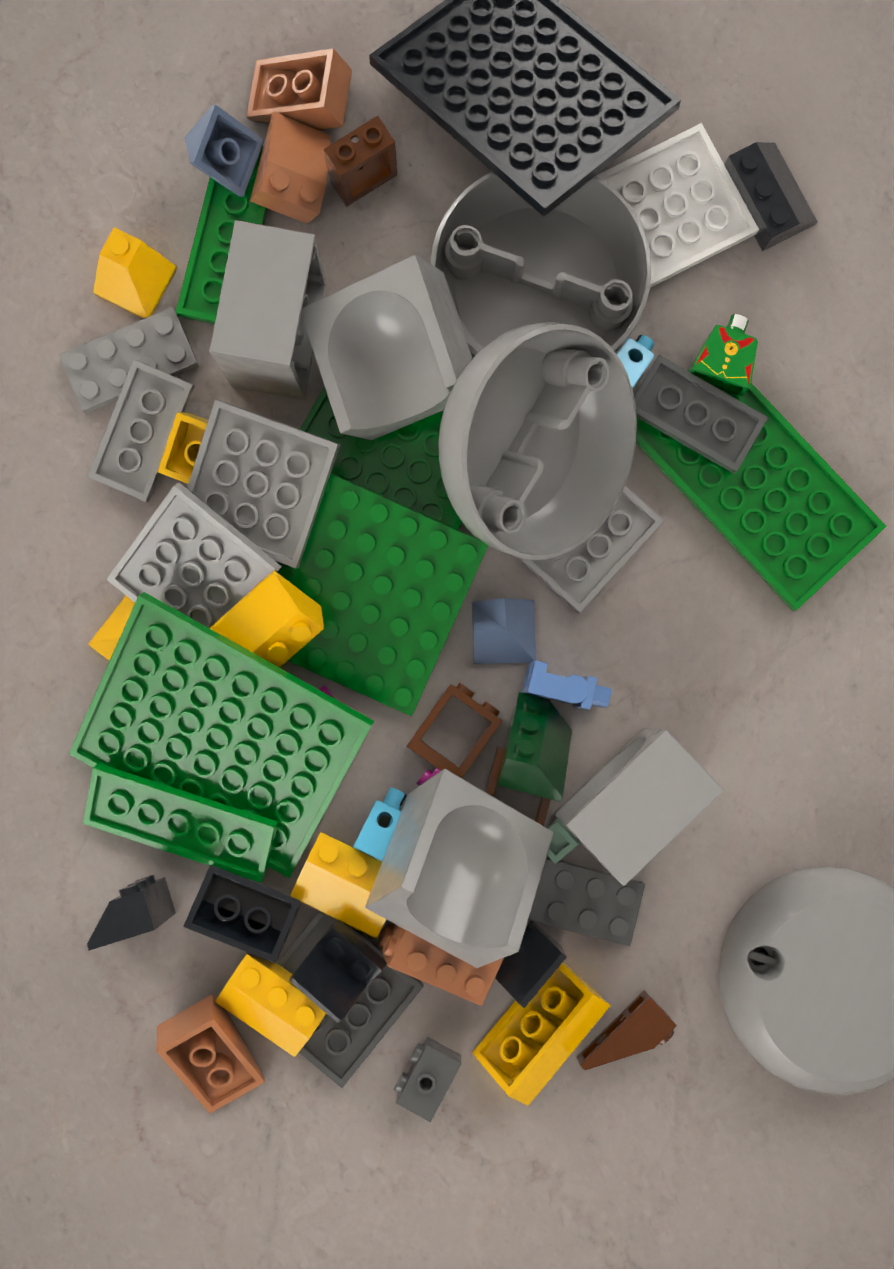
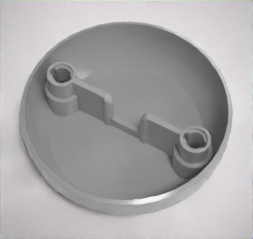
(541, 266)
(538, 439)
(824, 988)

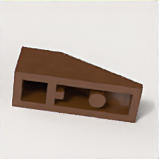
(632, 1032)

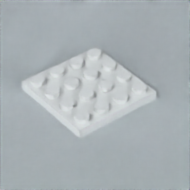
(682, 202)

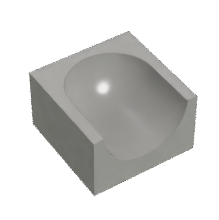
(259, 318)
(388, 348)
(638, 802)
(461, 870)

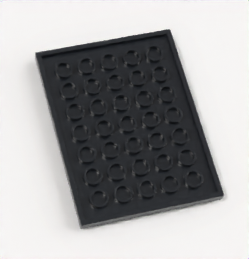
(526, 91)

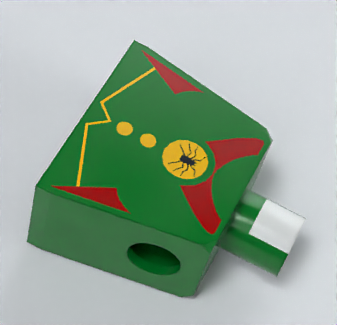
(727, 357)

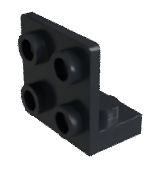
(337, 971)

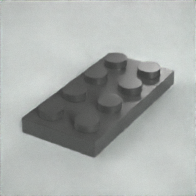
(697, 414)
(587, 902)

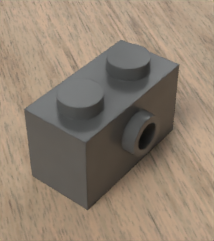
(427, 1079)

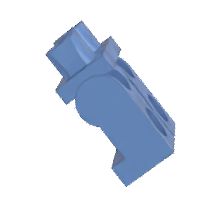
(568, 689)

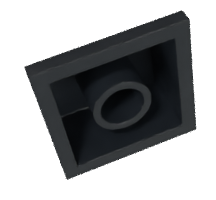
(532, 966)

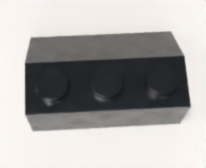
(769, 193)
(135, 911)
(242, 914)

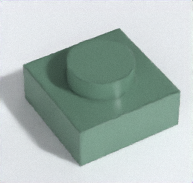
(562, 841)

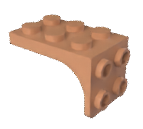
(435, 966)

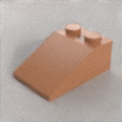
(301, 87)
(292, 169)
(208, 1054)

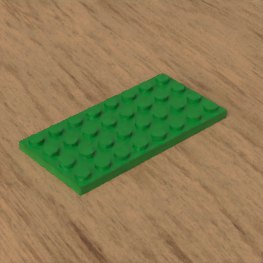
(779, 509)

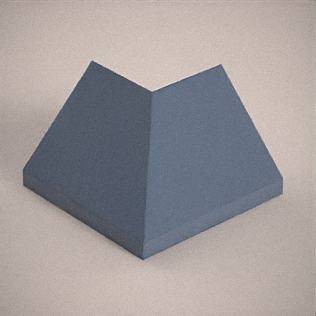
(223, 149)
(503, 631)

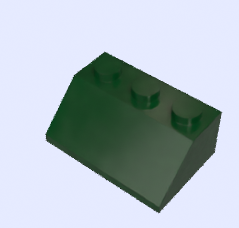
(536, 749)

